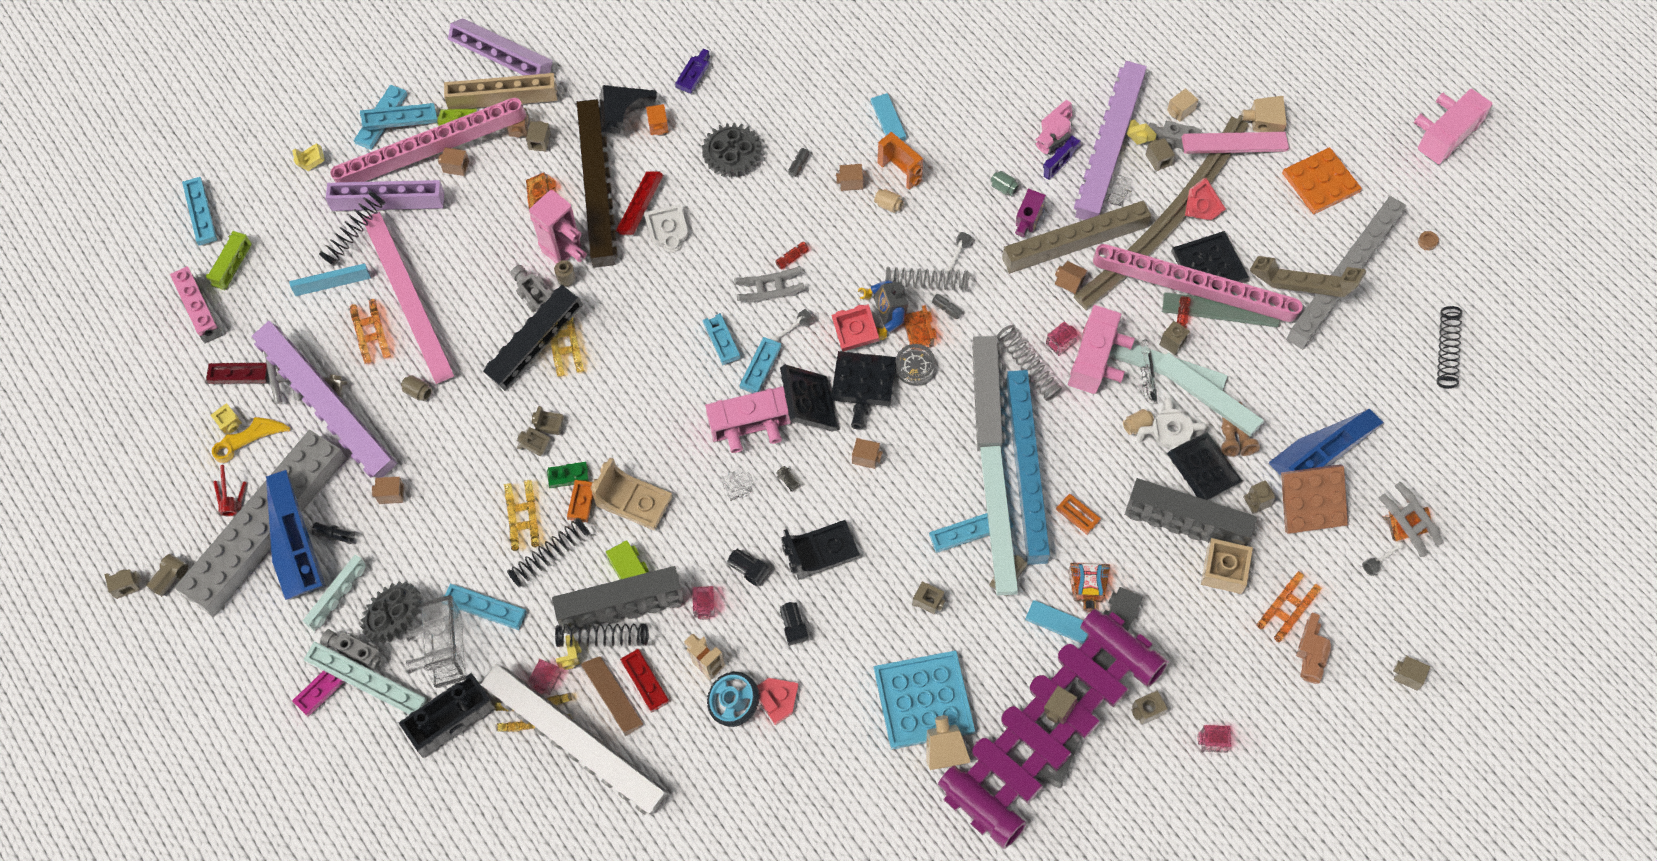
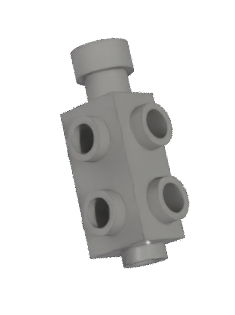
(1172, 133)
(530, 283)
(353, 648)

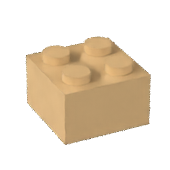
(1226, 566)

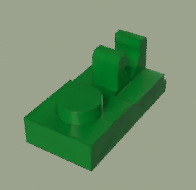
(567, 474)

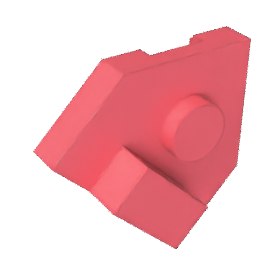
(1203, 201)
(777, 698)

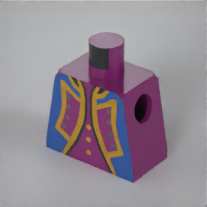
(1030, 212)

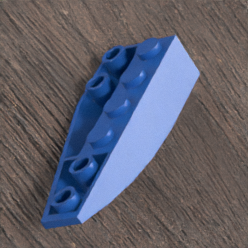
(1327, 444)
(290, 542)

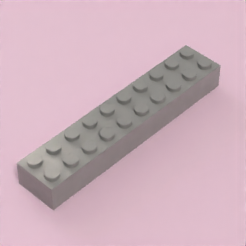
(247, 535)

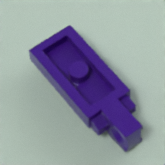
(693, 72)
(1061, 157)

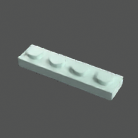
(331, 597)

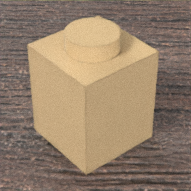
(1182, 105)

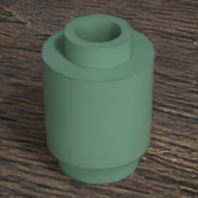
(1004, 183)

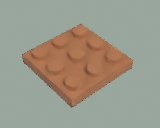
(1314, 498)

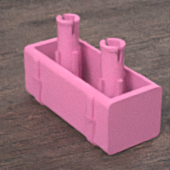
(1453, 126)
(556, 228)
(1095, 348)
(748, 415)

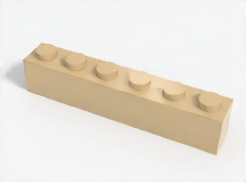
(495, 90)

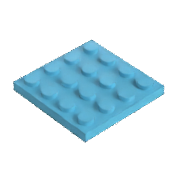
(917, 693)

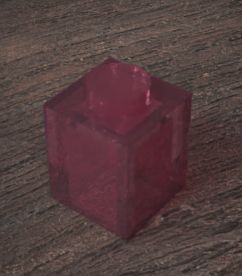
(1061, 338)
(703, 602)
(544, 677)
(1215, 738)

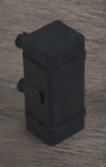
(446, 715)

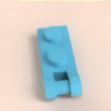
(721, 339)

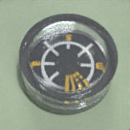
(915, 364)

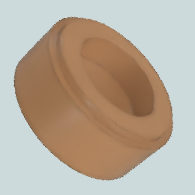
(1428, 240)

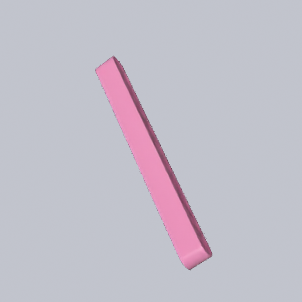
(430, 142)
(1206, 281)
(408, 299)

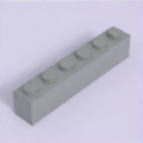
(987, 392)

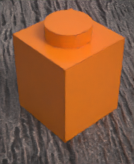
(657, 119)

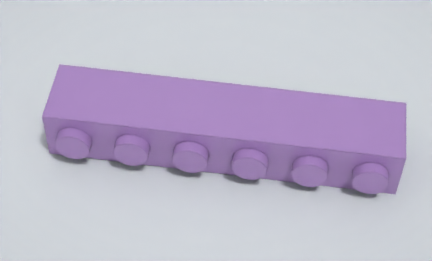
(498, 48)
(396, 194)

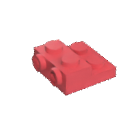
(855, 327)

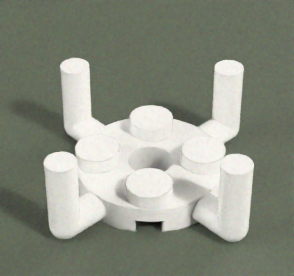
(1167, 417)

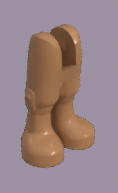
(1230, 446)

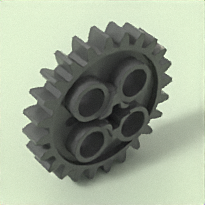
(731, 149)
(391, 612)

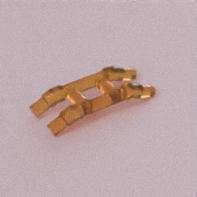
(378, 335)
(1287, 595)

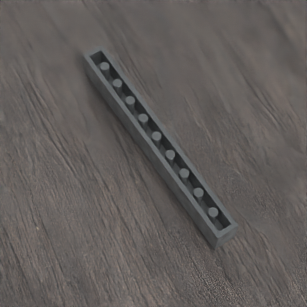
(1124, 605)

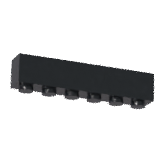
(533, 337)

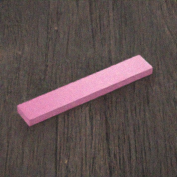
(1235, 142)

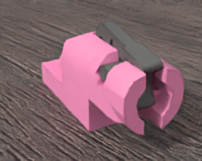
(1055, 128)

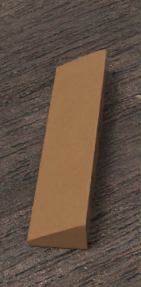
(612, 695)

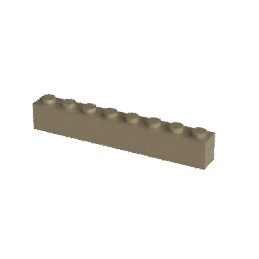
(1076, 237)

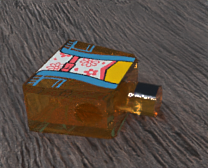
(1088, 583)

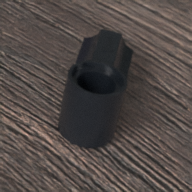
(752, 570)
(794, 628)

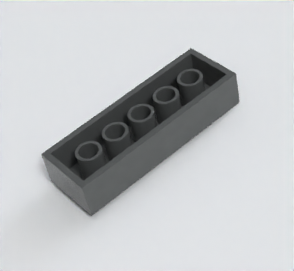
(1188, 514)
(619, 599)

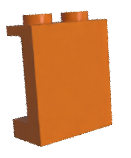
(901, 155)

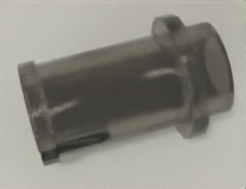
(788, 478)

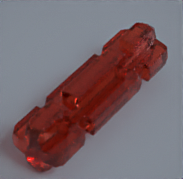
(791, 255)
(1183, 311)

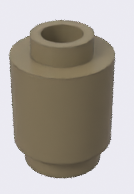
(565, 273)
(416, 388)

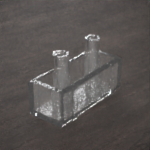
(442, 642)

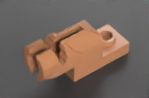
(1313, 651)

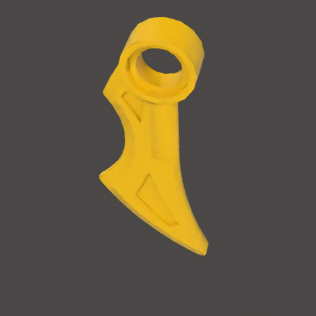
(259, 428)

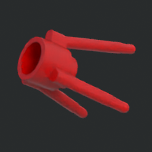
(227, 505)

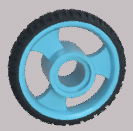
(726, 693)

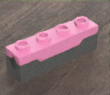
(196, 304)

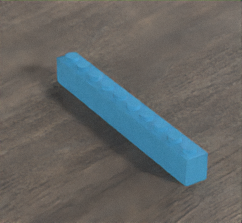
(1027, 468)

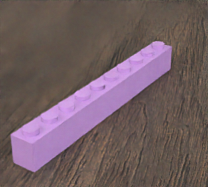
(1111, 140)
(324, 400)

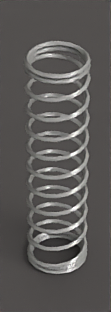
(964, 279)
(1055, 386)

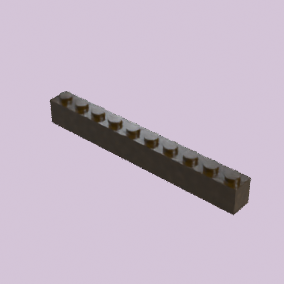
(596, 185)

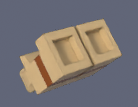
(707, 661)

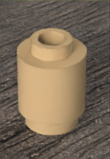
(888, 200)
(1136, 420)

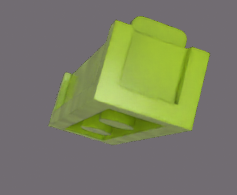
(229, 260)

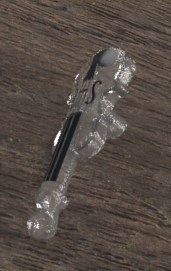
(1148, 375)

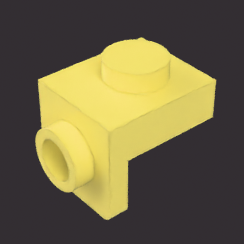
(1140, 133)
(309, 158)
(226, 419)
(572, 659)

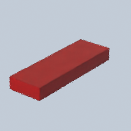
(644, 680)

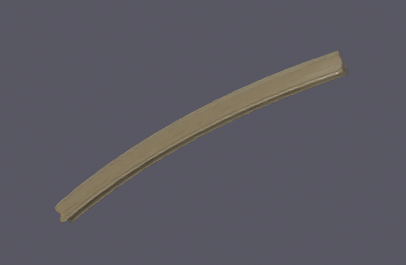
(1163, 226)

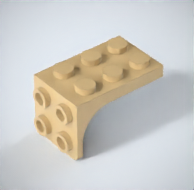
(629, 496)

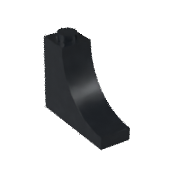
(618, 102)

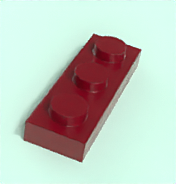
(237, 373)

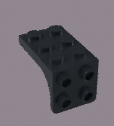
(819, 549)

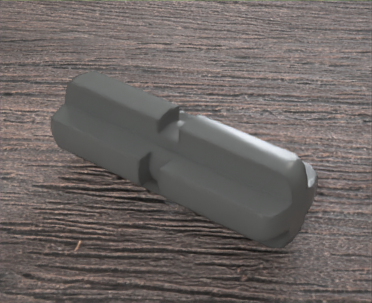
(797, 164)
(950, 308)

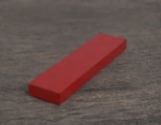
(639, 203)

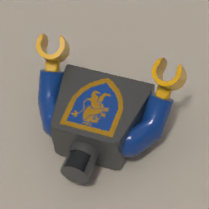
(890, 303)

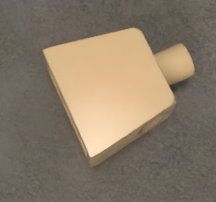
(1266, 114)
(945, 745)

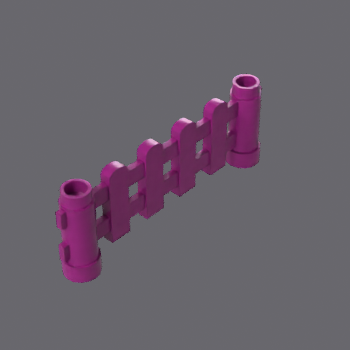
(992, 812)

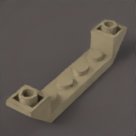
(1268, 271)

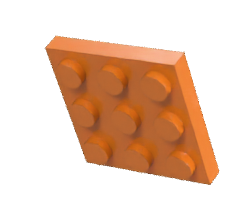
(1321, 180)

